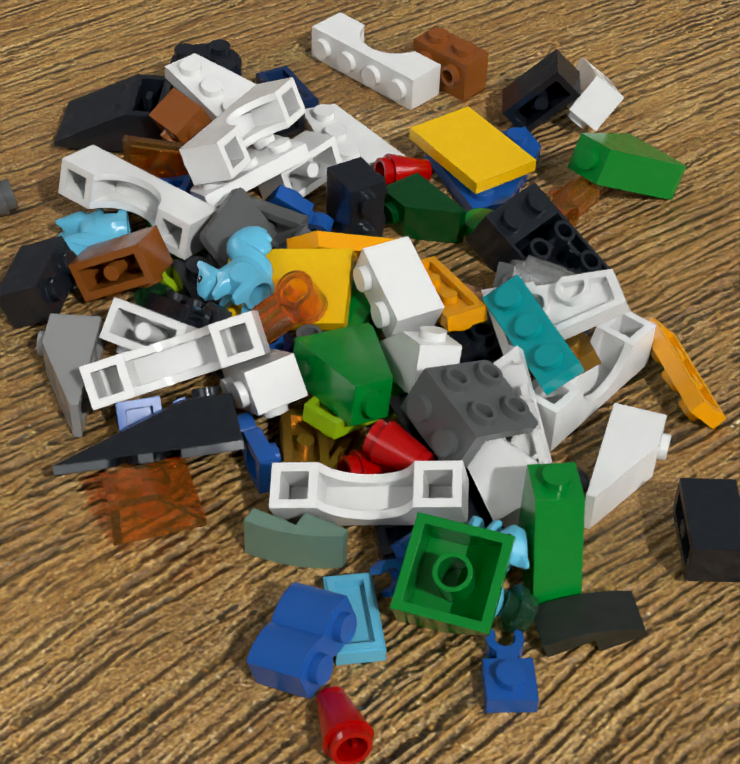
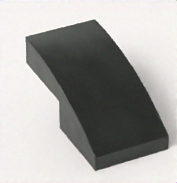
(589, 617)

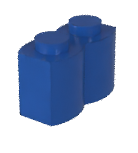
(302, 639)

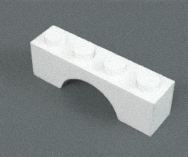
(402, 77)
(220, 148)
(106, 181)
(623, 349)
(175, 359)
(369, 499)

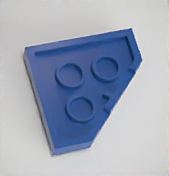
(497, 195)

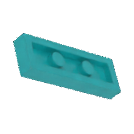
(532, 330)

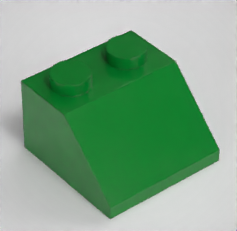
(452, 576)

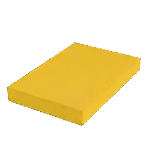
(472, 149)
(331, 272)

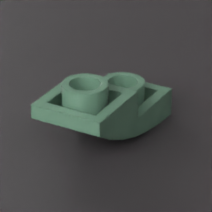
(306, 544)

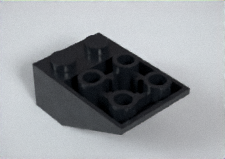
(113, 112)
(536, 228)

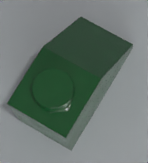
(423, 211)

